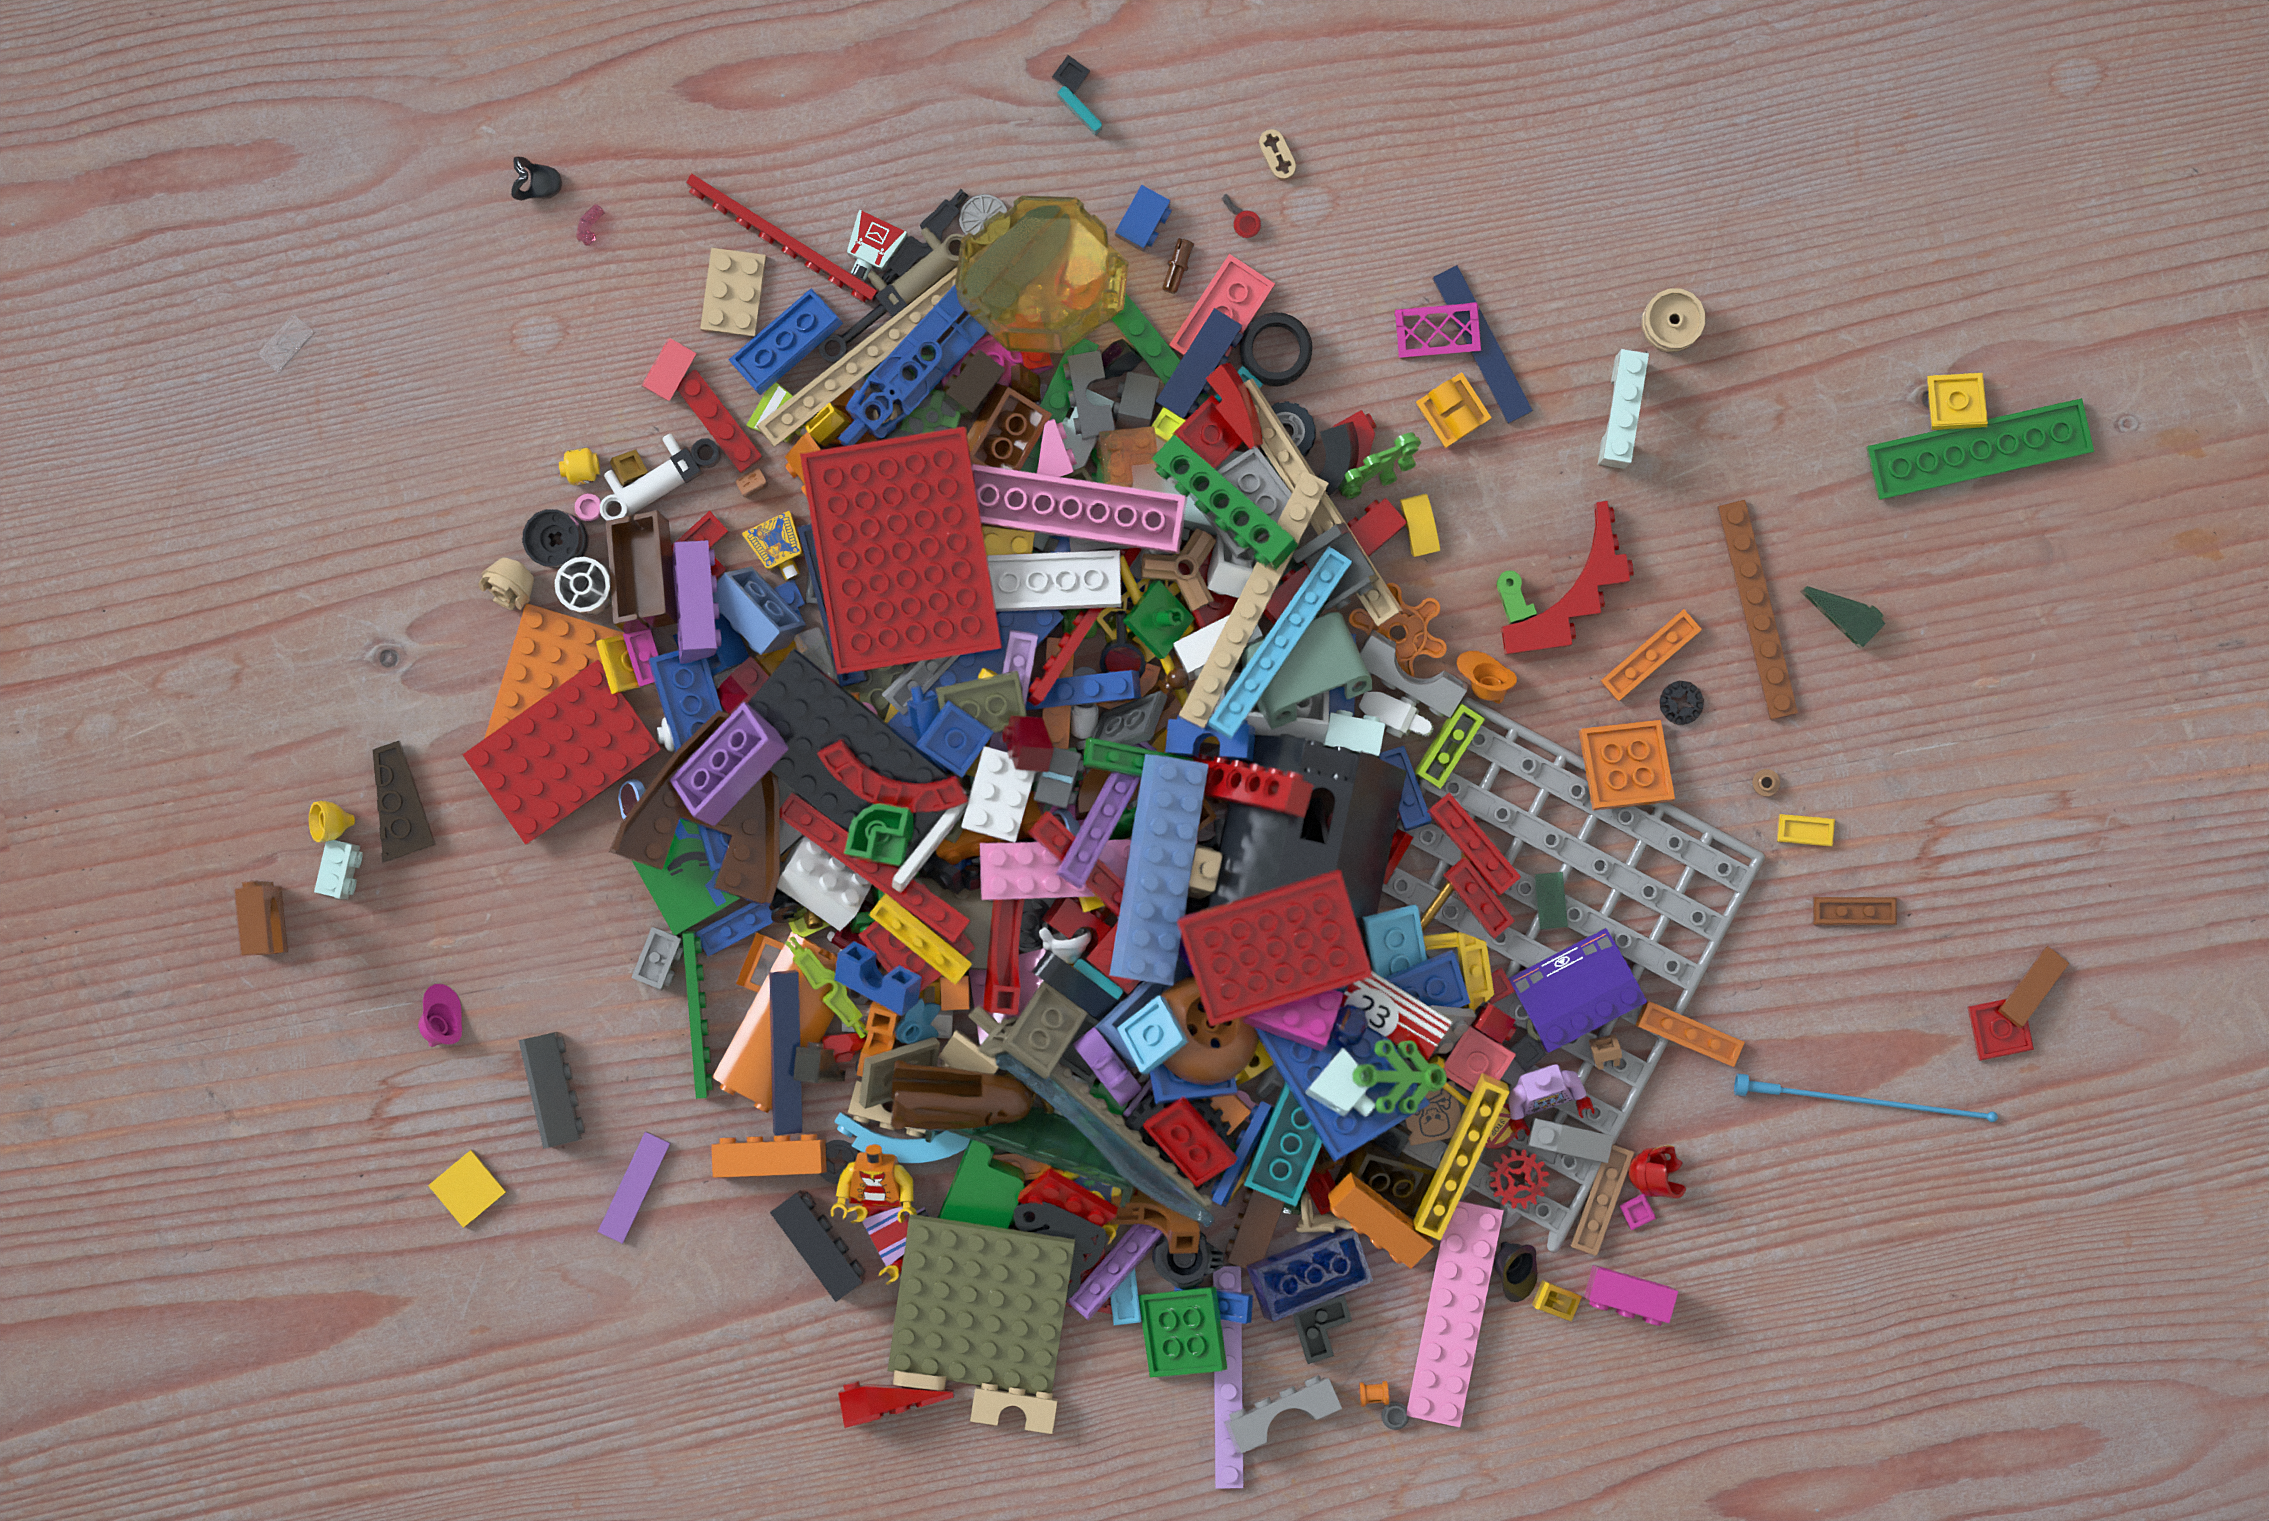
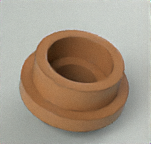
(1757, 782)

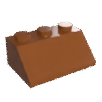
(1006, 430)

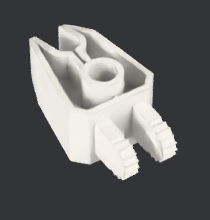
(1398, 715)

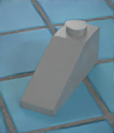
(1570, 1140)

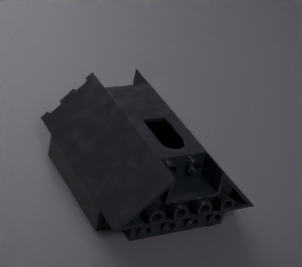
(1264, 845)

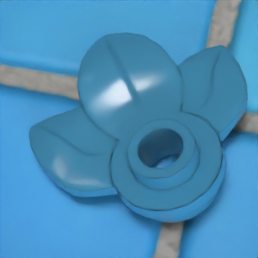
(917, 1023)

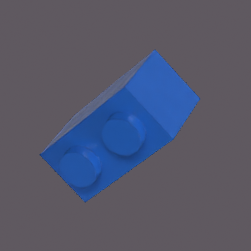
(1143, 218)

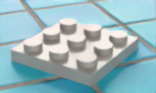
(1260, 484)

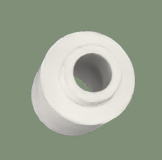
(1083, 720)

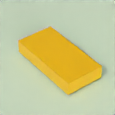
(1805, 830)

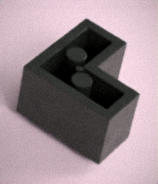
(1312, 1326)

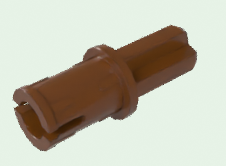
(1177, 265)

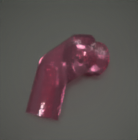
(585, 223)

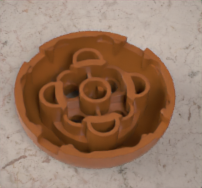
(1197, 1059)

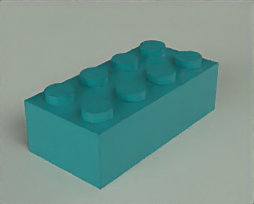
(1284, 1151)

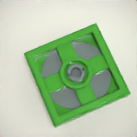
(931, 415)

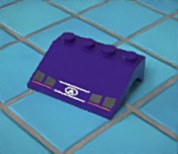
(1577, 990)

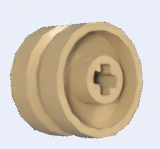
(1659, 329)

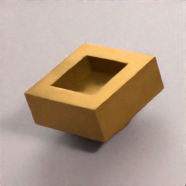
(628, 467)

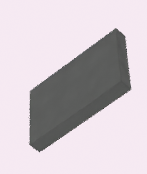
(1131, 721)

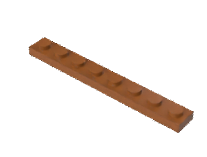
(1757, 609)

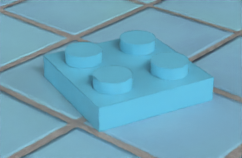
(1152, 1035)

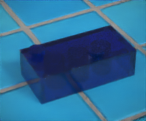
(1309, 1273)

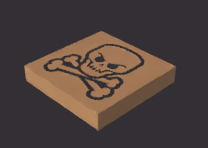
(1437, 1120)

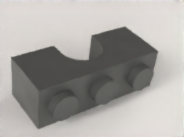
(1083, 371)

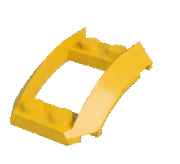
(1472, 961)

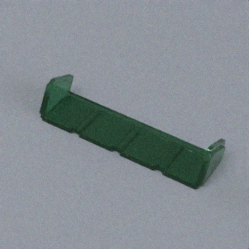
(1051, 1141)

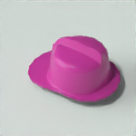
(441, 1016)

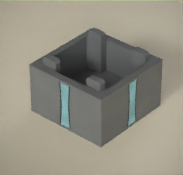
(1059, 782)

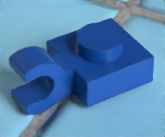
(791, 595)

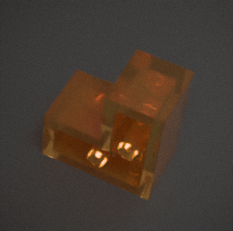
(1122, 450)

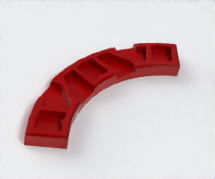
(883, 790)

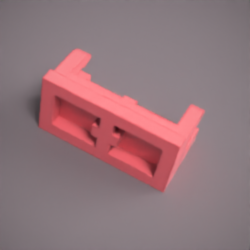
(668, 369)

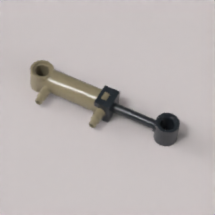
(901, 292)

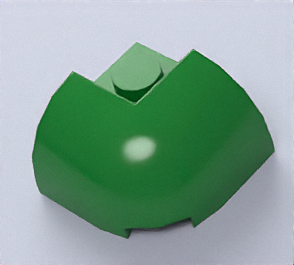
(880, 834)

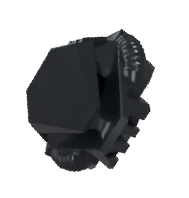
(1186, 1269)

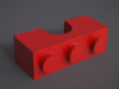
(1068, 916)

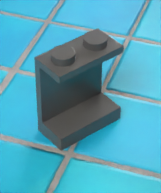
(1357, 577)

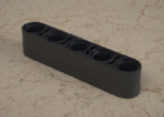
(1075, 986)

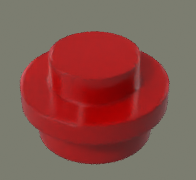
(1247, 224)

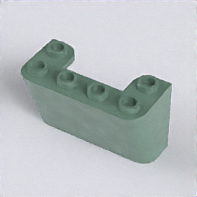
(1318, 663)

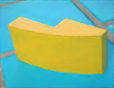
(1420, 525)

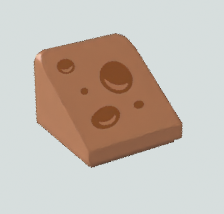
(751, 482)

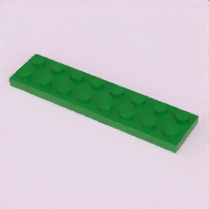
(1974, 453)

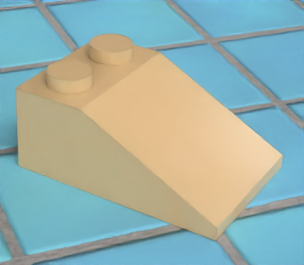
(963, 1054)

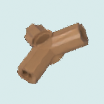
(1166, 568)

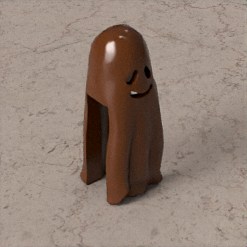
(954, 1098)

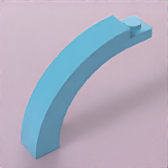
(906, 1150)

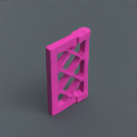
(1452, 347)

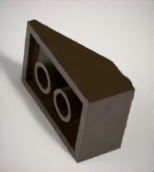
(1397, 1179)

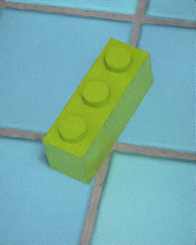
(1449, 759)

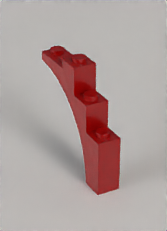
(1602, 568)

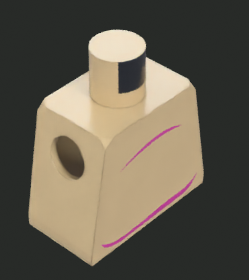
(1204, 872)

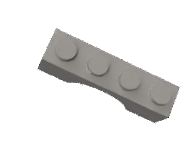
(1439, 692)
(1251, 1427)

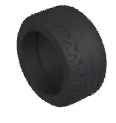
(1285, 321)

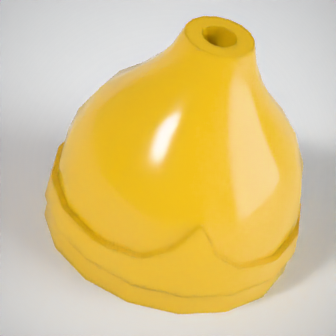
(328, 821)

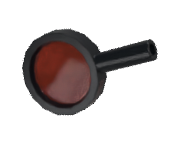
(1122, 653)

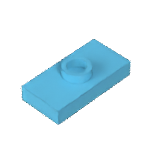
(1126, 1302)

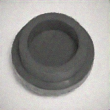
(1394, 1415)

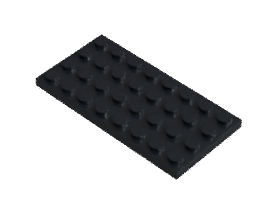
(817, 712)

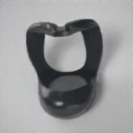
(544, 180)

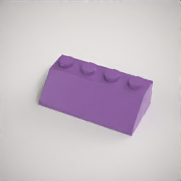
(695, 600)
(728, 764)

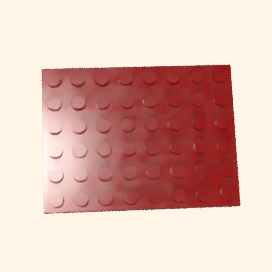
(901, 550)

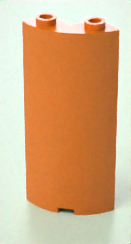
(748, 1058)

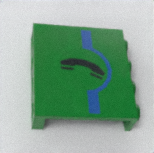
(685, 883)

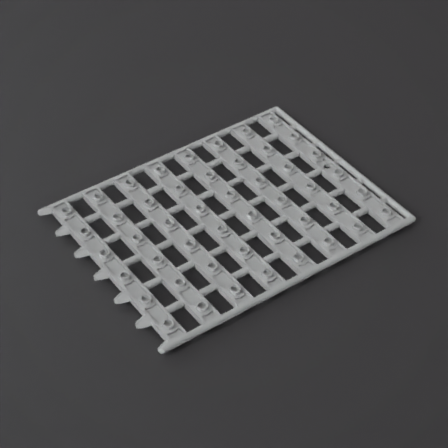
(1586, 921)

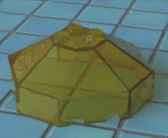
(1041, 275)

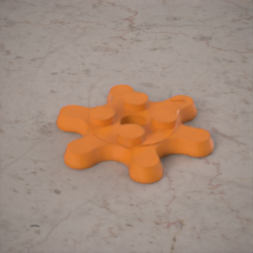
(1414, 621)

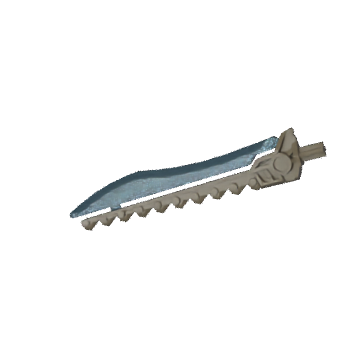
(1107, 1131)

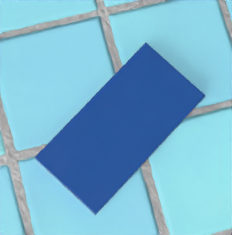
(785, 341)

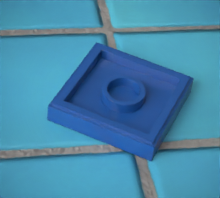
(955, 738)

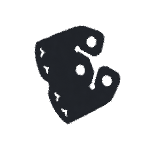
(1069, 1226)

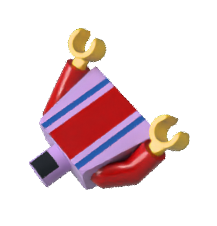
(886, 1233)

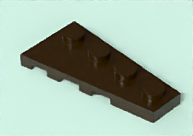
(401, 813)

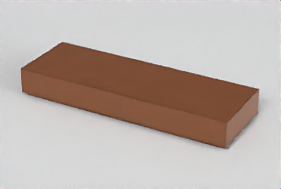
(1854, 910)
(2033, 987)

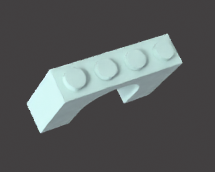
(1628, 382)

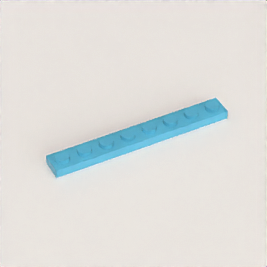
(1279, 643)

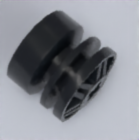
(540, 541)

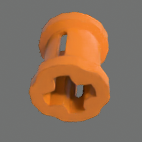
(1373, 1393)

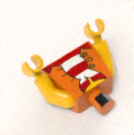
(877, 1181)

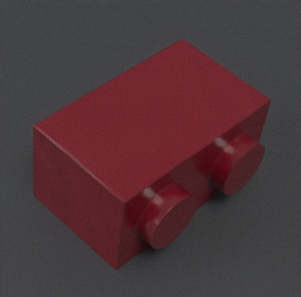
(1028, 743)

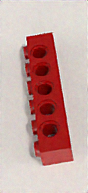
(1255, 786)

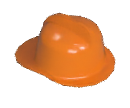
(1487, 676)

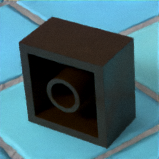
(973, 384)

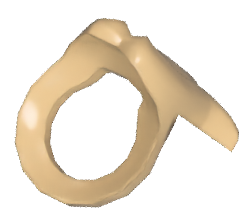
(1318, 1223)

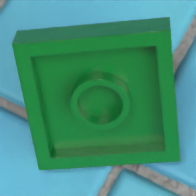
(1158, 619)

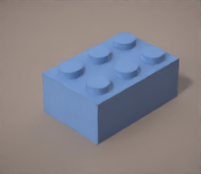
(756, 610)

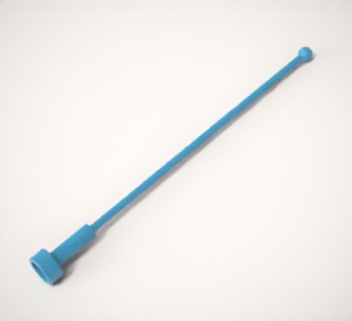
(1743, 1085)

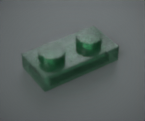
(1551, 900)

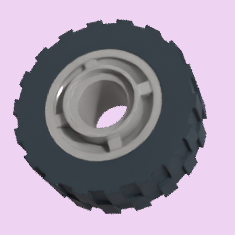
(1300, 422)

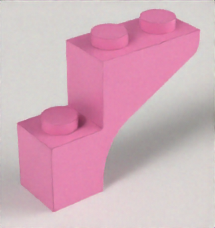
(1054, 458)

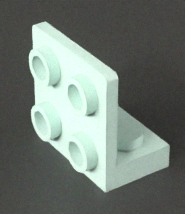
(338, 869)

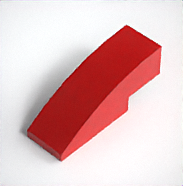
(1236, 404)

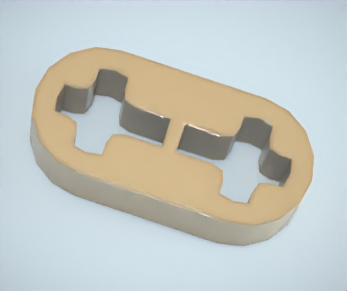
(1283, 151)
(919, 1380)

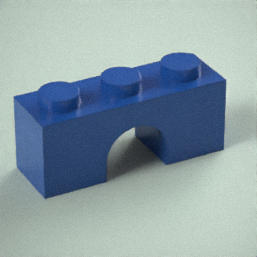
(1186, 738)
(858, 971)

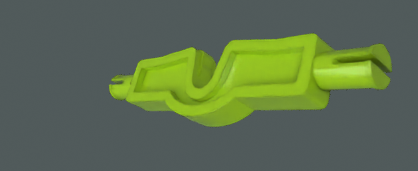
(817, 976)

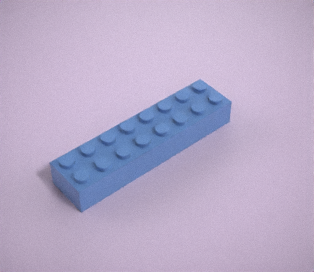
(1158, 869)

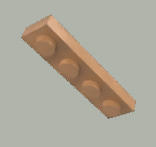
(1601, 1201)

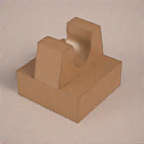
(1605, 1049)

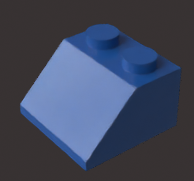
(730, 653)

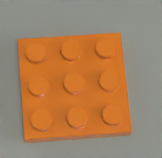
(1626, 765)

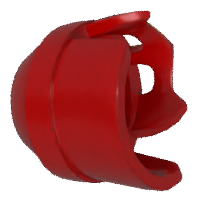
(1651, 1170)

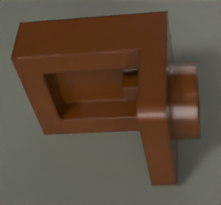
(1025, 382)

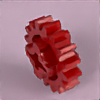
(1525, 1167)

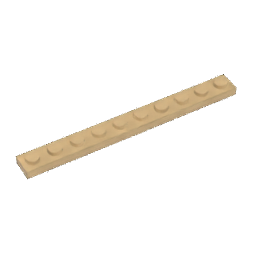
(851, 366)
(1290, 466)
(1250, 607)

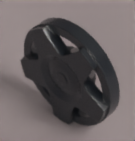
(1032, 922)

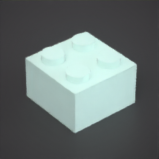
(1354, 732)

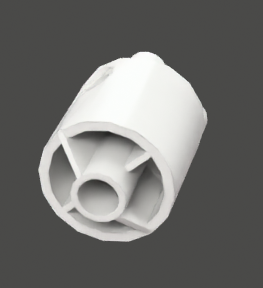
(572, 581)

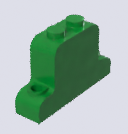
(983, 1189)

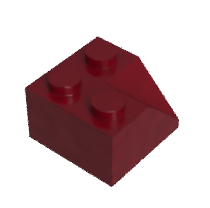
(742, 684)

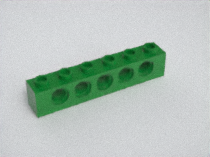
(1176, 454)

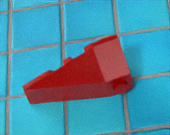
(871, 1401)

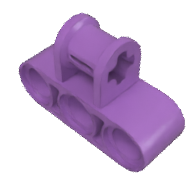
(1107, 1066)

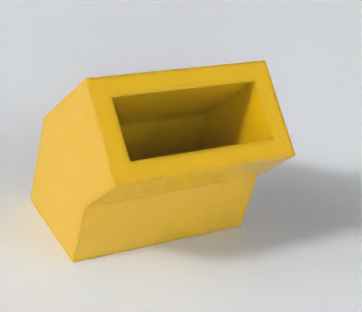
(827, 424)

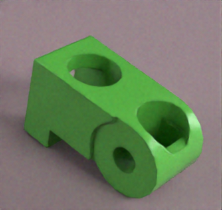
(1512, 597)

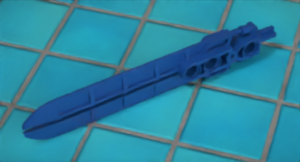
(908, 355)

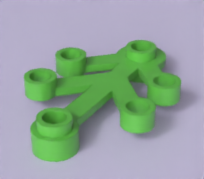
(1383, 462)
(1402, 1076)

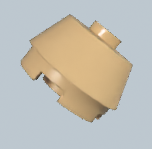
(508, 582)

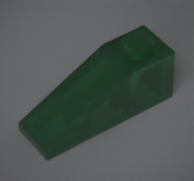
(1851, 617)

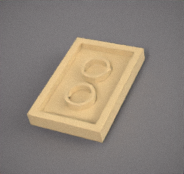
(733, 292)

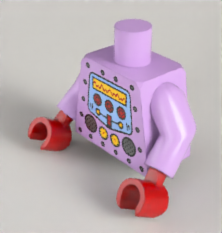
(1543, 1091)

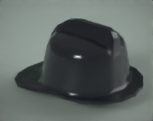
(1517, 1269)

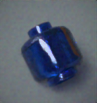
(1349, 1026)

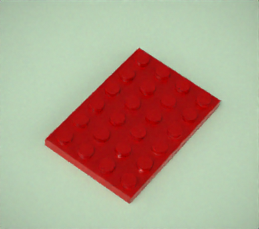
(561, 752)
(1274, 947)

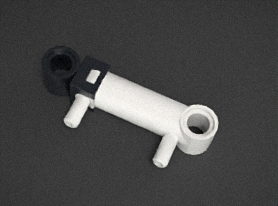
(678, 470)

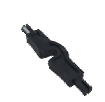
(912, 249)

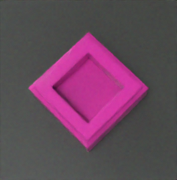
(1637, 1211)

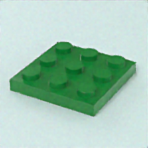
(1182, 1332)

